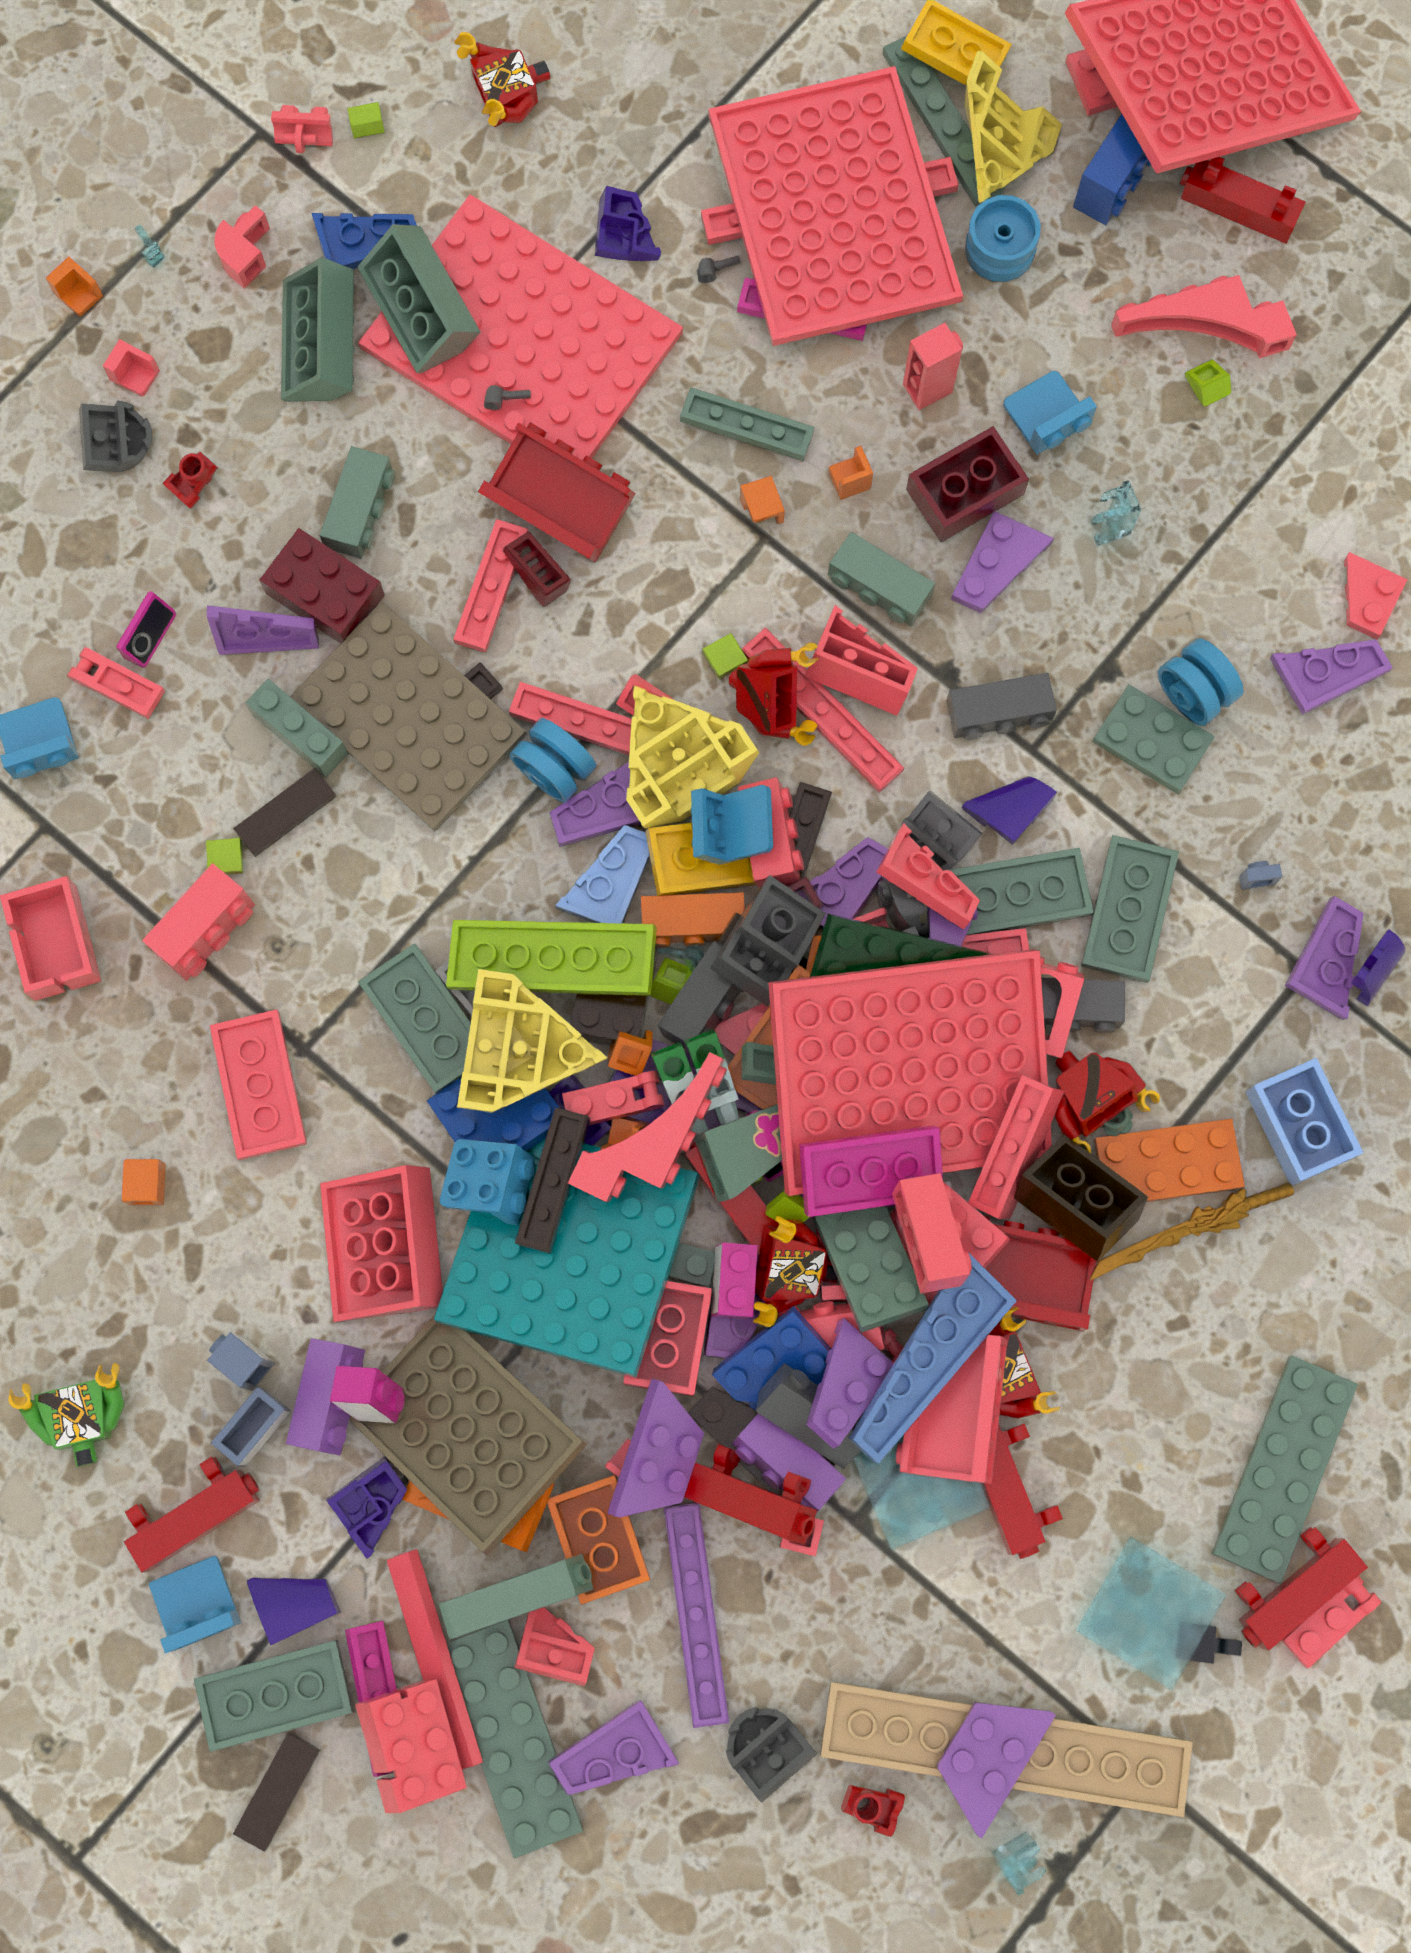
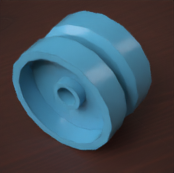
(1002, 238)
(1200, 681)
(552, 760)

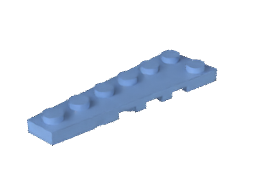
(935, 1351)

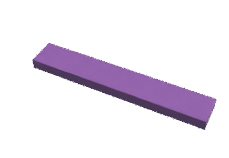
(696, 1615)

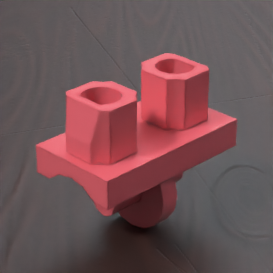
(302, 128)

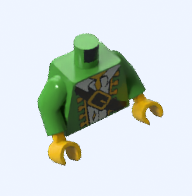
(74, 1414)

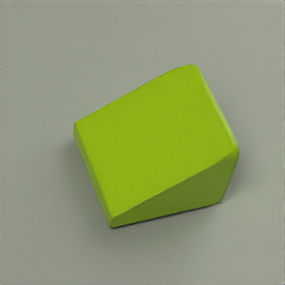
(365, 120)
(1209, 382)
(669, 980)

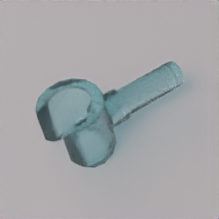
(152, 252)
(690, 954)

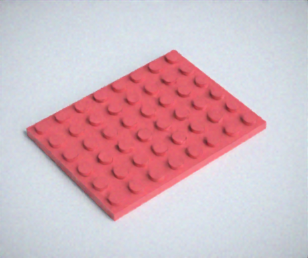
(1211, 74)
(834, 206)
(542, 329)
(907, 1053)

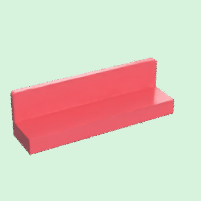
(1015, 1147)

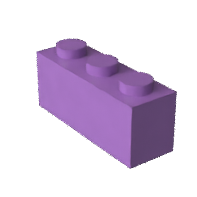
(316, 1420)
(779, 1452)

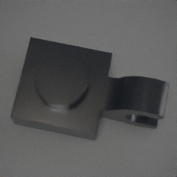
(1211, 1645)

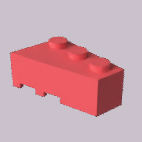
(860, 665)

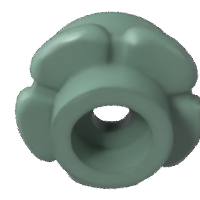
(1123, 1126)

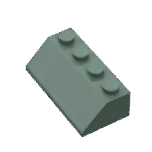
(418, 297)
(317, 332)

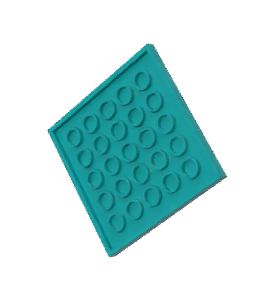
(593, 1291)

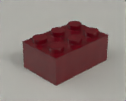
(967, 484)
(321, 586)

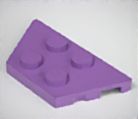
(658, 1455)
(990, 1756)

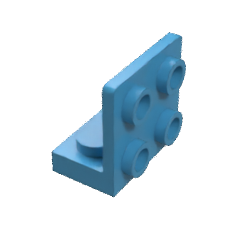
(194, 1604)

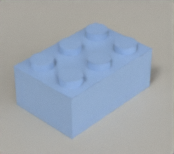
(1304, 1121)

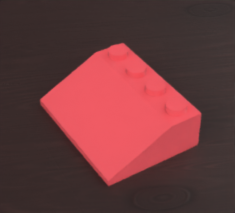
(381, 1243)

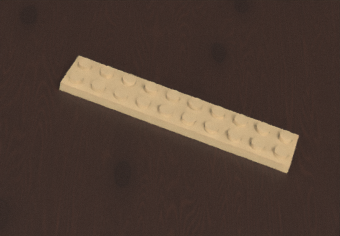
(1069, 1761)

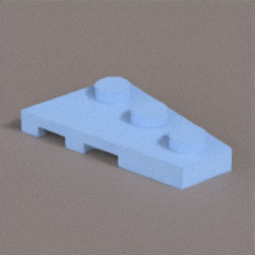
(611, 881)

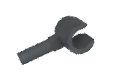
(707, 268)
(496, 394)

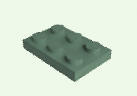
(1153, 739)

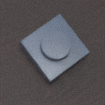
(1260, 875)

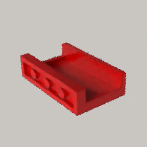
(559, 491)
(1044, 1276)

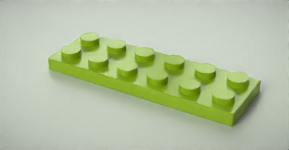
(555, 955)

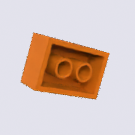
(603, 1539)

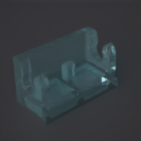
(1120, 517)
(1015, 1862)

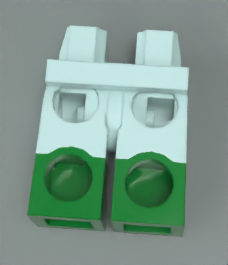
(677, 1075)

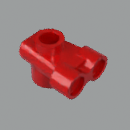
(193, 475)
(880, 1810)

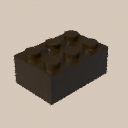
(604, 1015)
(1080, 1197)

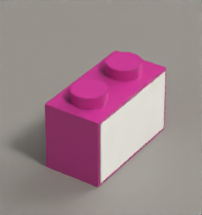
(734, 1280)
(367, 1394)

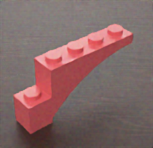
(1215, 310)
(655, 1149)

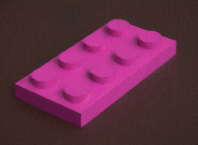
(865, 1168)

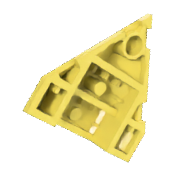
(1003, 134)
(679, 752)
(516, 1045)

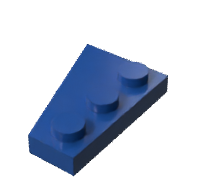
(351, 238)

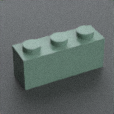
(357, 502)
(880, 579)
(296, 728)

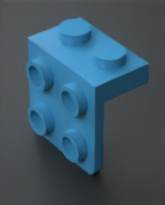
(1048, 412)
(36, 738)
(731, 824)
(488, 1179)

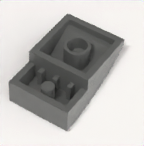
(768, 939)

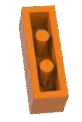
(690, 916)

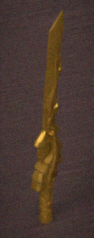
(1201, 1220)

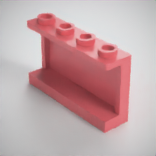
(960, 1425)

